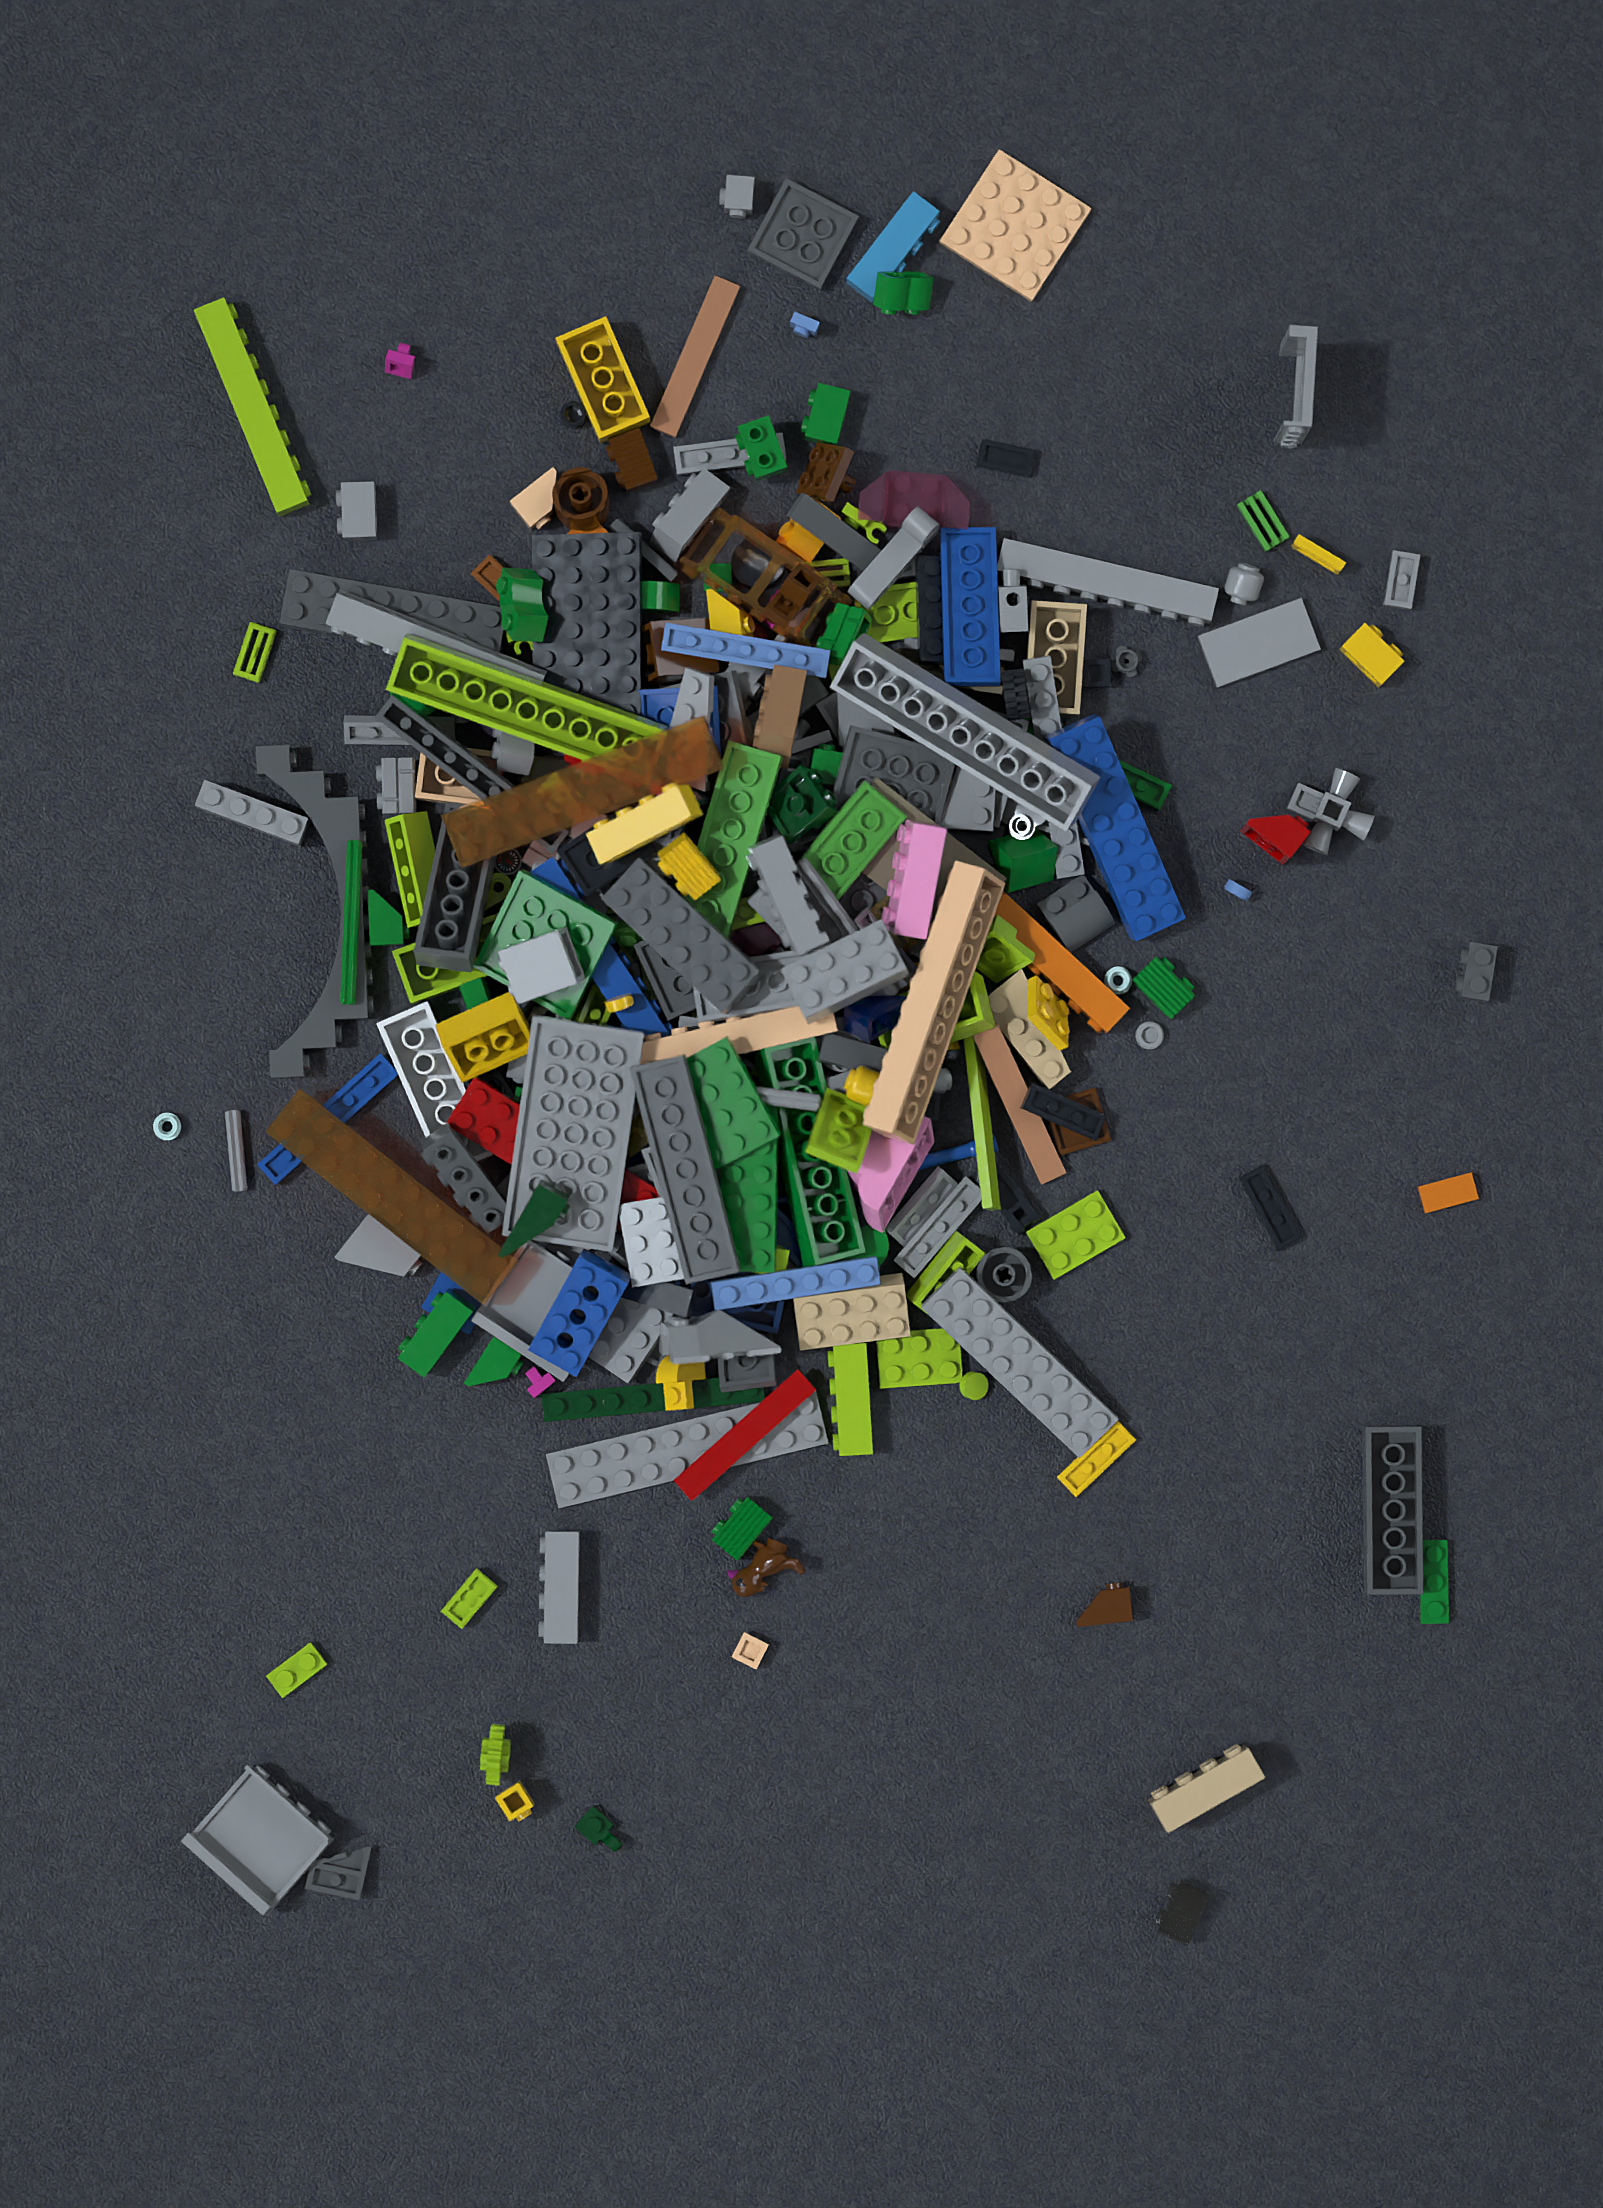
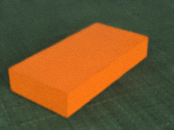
(1448, 1192)

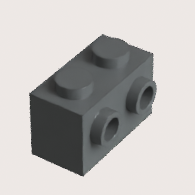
(1477, 972)

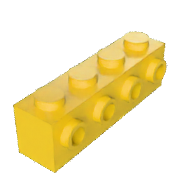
(644, 823)

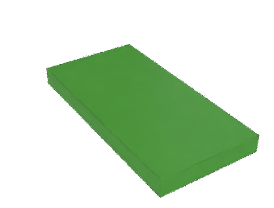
(853, 838)

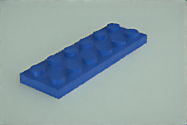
(970, 606)

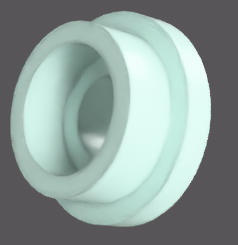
(1120, 971)
(158, 1126)

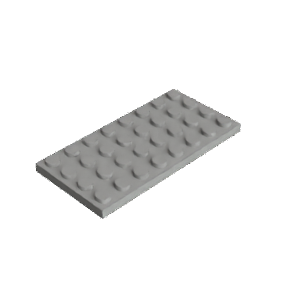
(575, 1126)

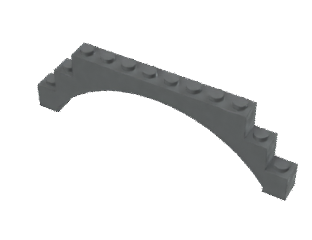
(337, 823)

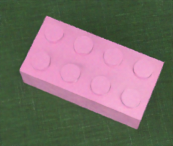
(914, 878)

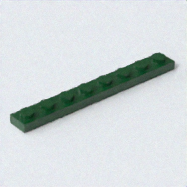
(637, 1400)

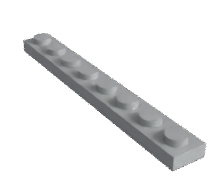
(1046, 721)

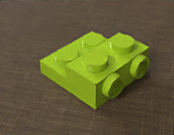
(1003, 952)

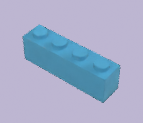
(894, 244)

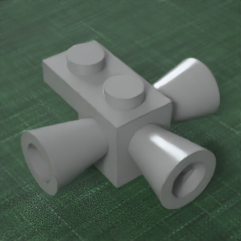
(1330, 811)

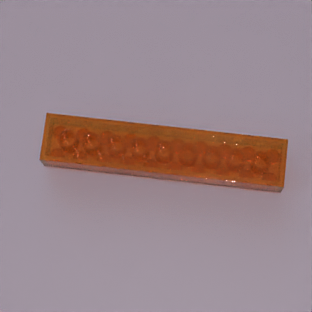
(582, 790)
(391, 1196)

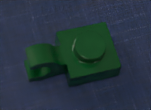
(596, 1827)

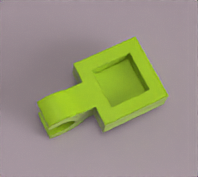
(850, 514)

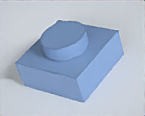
(804, 325)

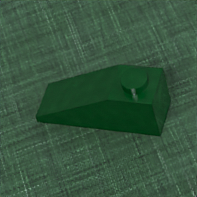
(538, 1215)

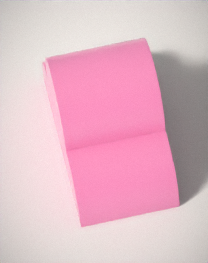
(888, 1172)

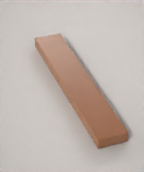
(695, 356)
(1012, 1093)

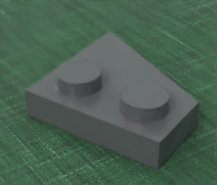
(340, 1875)

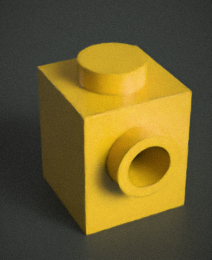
(515, 1802)

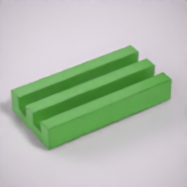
(1251, 501)

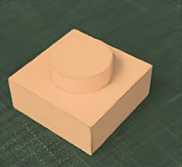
(750, 1650)

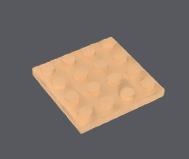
(1015, 225)

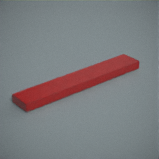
(744, 1435)

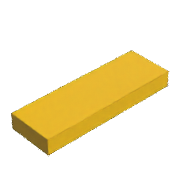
(1096, 1459)

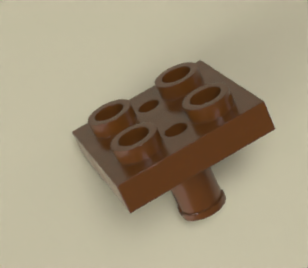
(826, 472)

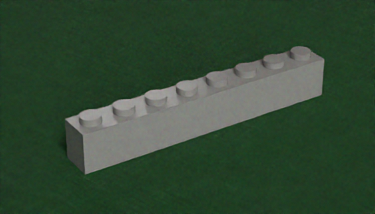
(1109, 582)
(387, 628)

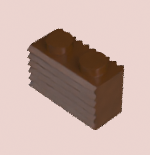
(632, 460)

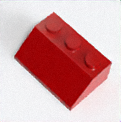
(1277, 835)

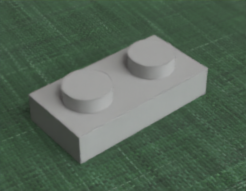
(1401, 580)

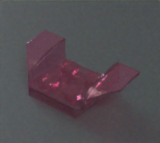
(899, 492)

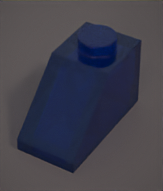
(873, 1016)

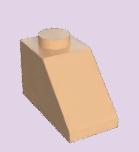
(536, 501)

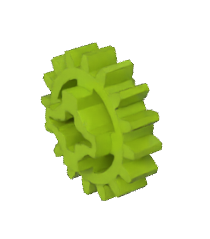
(495, 1754)

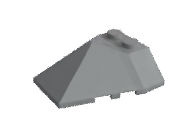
(711, 1337)

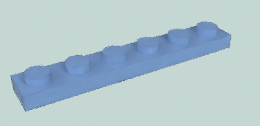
(744, 649)
(795, 1282)

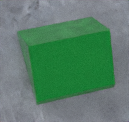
(1024, 861)

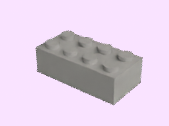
(844, 972)

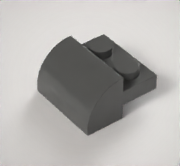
(1076, 913)

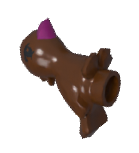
(767, 1561)

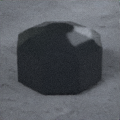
(573, 414)

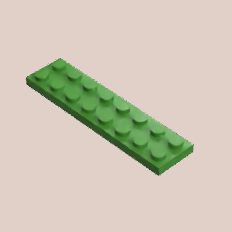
(734, 825)

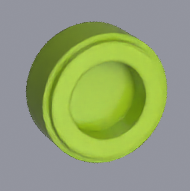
(974, 1385)

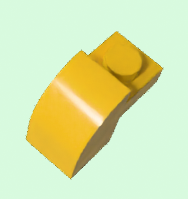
(678, 1382)

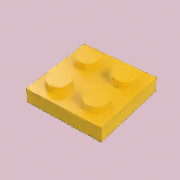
(1047, 1012)

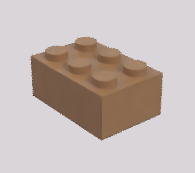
(780, 712)

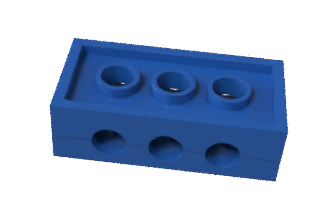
(585, 1330)

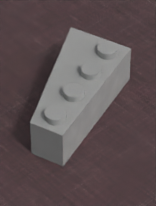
(786, 895)

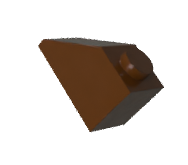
(1107, 1607)

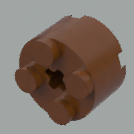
(586, 513)

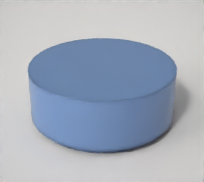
(1238, 890)

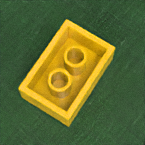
(485, 1036)

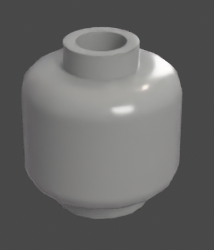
(1244, 583)

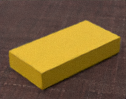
(1318, 554)

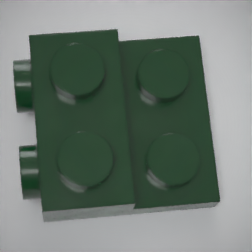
(801, 804)

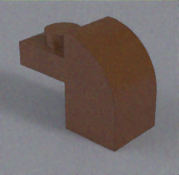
(792, 596)

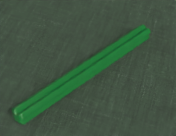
(351, 922)

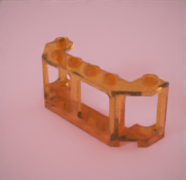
(780, 557)

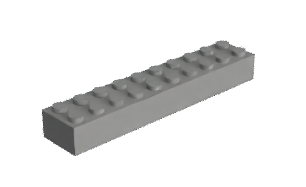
(965, 732)

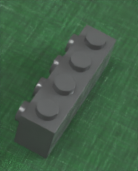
(466, 1177)

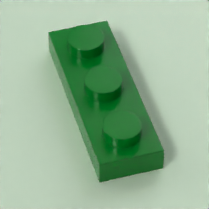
(1434, 1600)

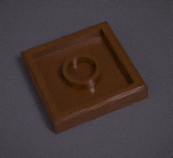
(1069, 1141)

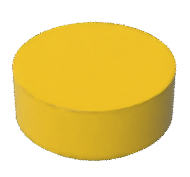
(619, 1002)

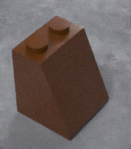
(669, 667)

